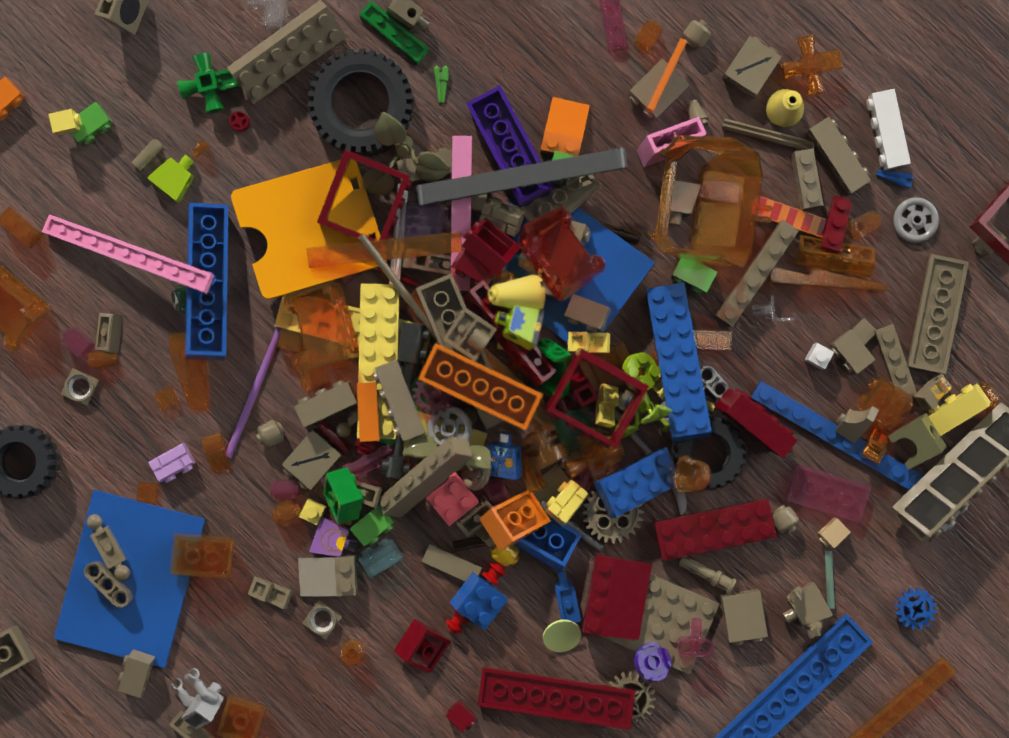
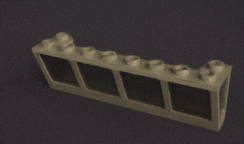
(957, 477)

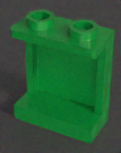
(560, 360)

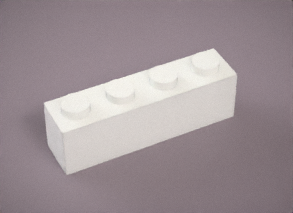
(888, 129)

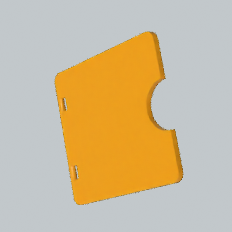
(288, 215)

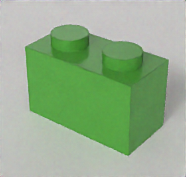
(93, 121)
(694, 274)
(371, 526)

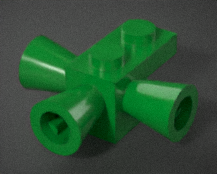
(208, 83)

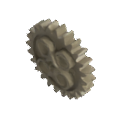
(612, 529)

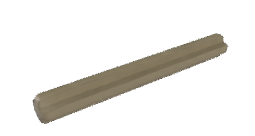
(767, 135)

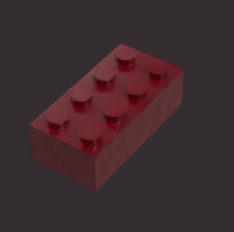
(756, 422)

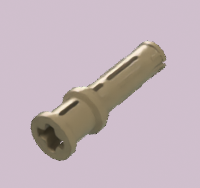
(715, 578)

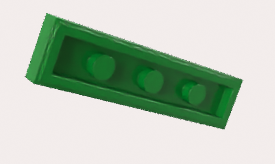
(394, 32)

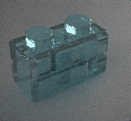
(381, 557)

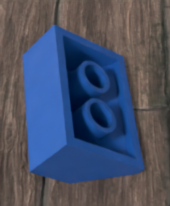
(551, 544)

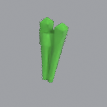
(441, 82)

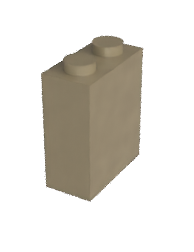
(645, 88)
(743, 616)

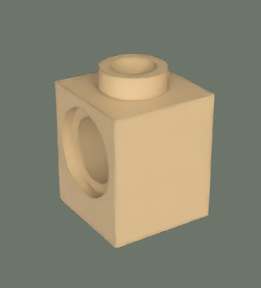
(833, 533)

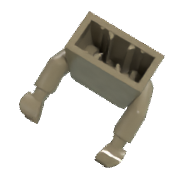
(808, 608)

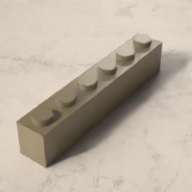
(756, 273)
(425, 477)

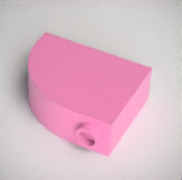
(657, 141)

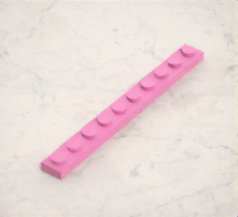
(128, 253)

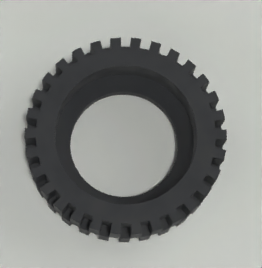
(320, 104)

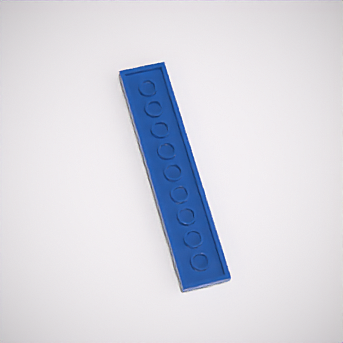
(800, 682)

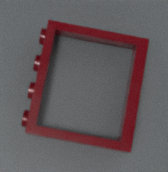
(335, 186)
(980, 227)
(641, 389)

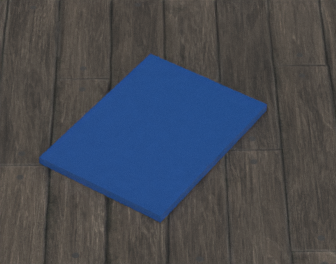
(612, 288)
(158, 596)

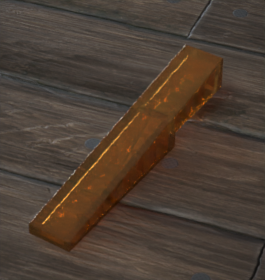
(822, 278)

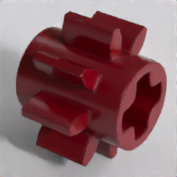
(365, 447)

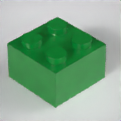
(343, 495)

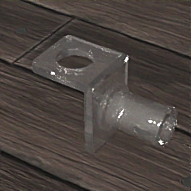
(769, 310)

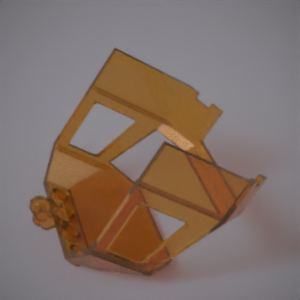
(721, 230)

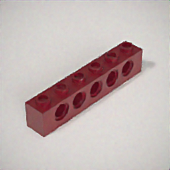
(530, 362)

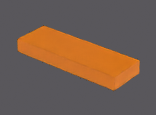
(368, 411)

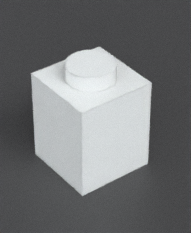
(819, 356)

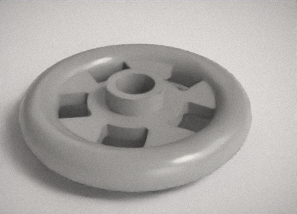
(928, 209)
(463, 419)

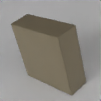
(864, 330)

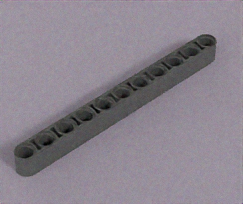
(522, 176)

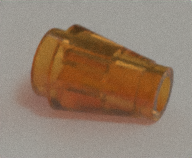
(101, 359)

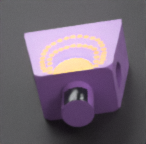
(332, 539)

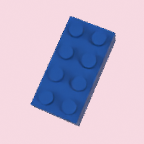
(636, 482)

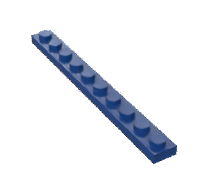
(826, 431)

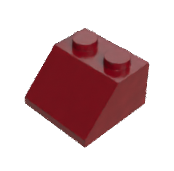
(421, 646)

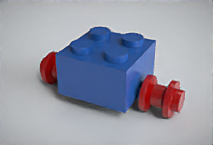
(478, 600)

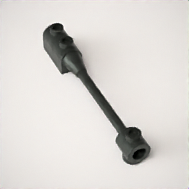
(411, 353)

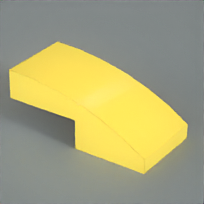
(589, 341)
(607, 399)

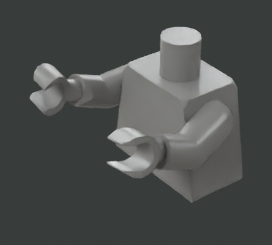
(203, 706)

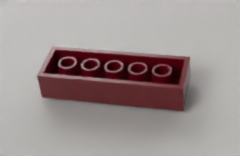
(714, 529)

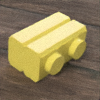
(566, 502)

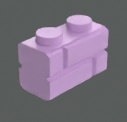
(172, 462)

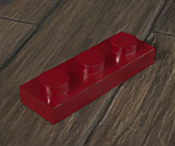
(836, 224)

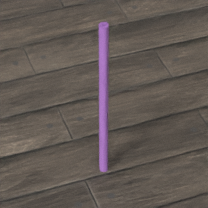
(253, 393)

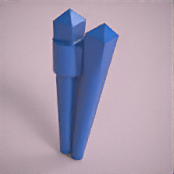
(896, 177)

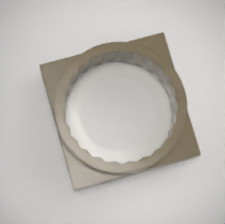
(68, 390)
(309, 620)

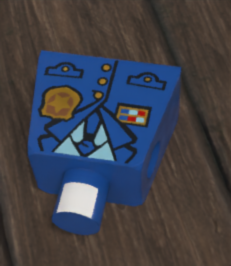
(505, 458)

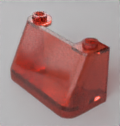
(558, 253)

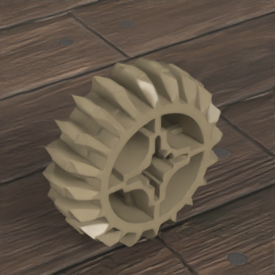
(643, 688)

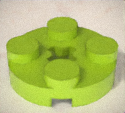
(644, 362)

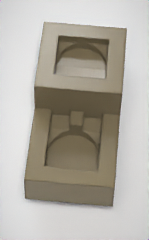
(270, 592)

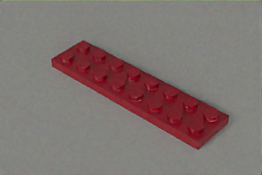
(556, 698)

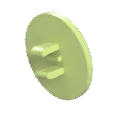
(562, 635)

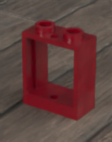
(496, 239)

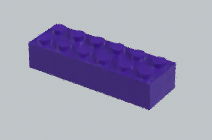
(506, 139)

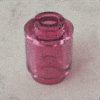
(284, 489)

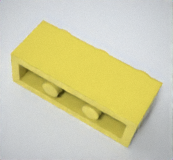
(959, 408)

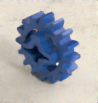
(911, 614)

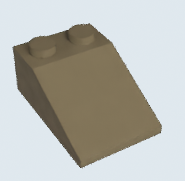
(328, 576)

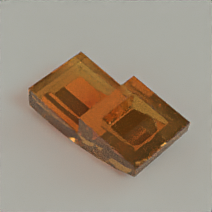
(876, 444)

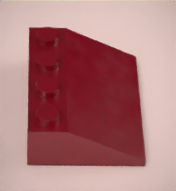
(616, 597)

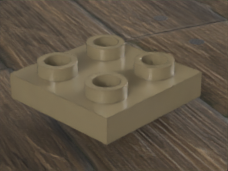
(469, 334)

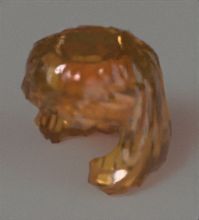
(691, 475)

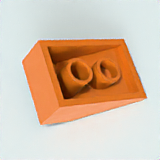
(564, 127)
(514, 519)

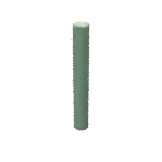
(829, 579)

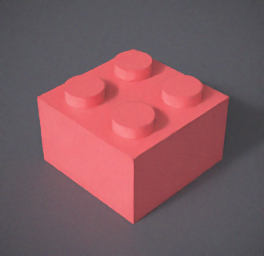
(452, 499)

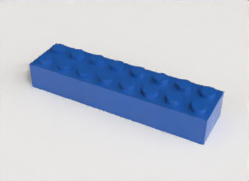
(207, 311)
(678, 362)

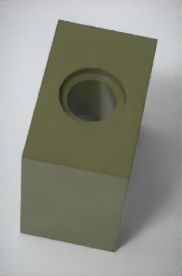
(925, 437)

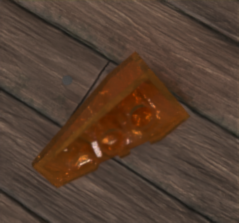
(191, 374)

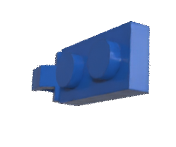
(567, 599)

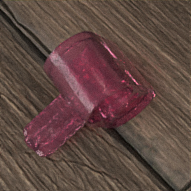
(695, 641)

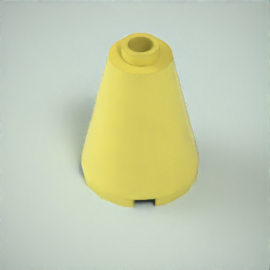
(785, 107)
(519, 292)

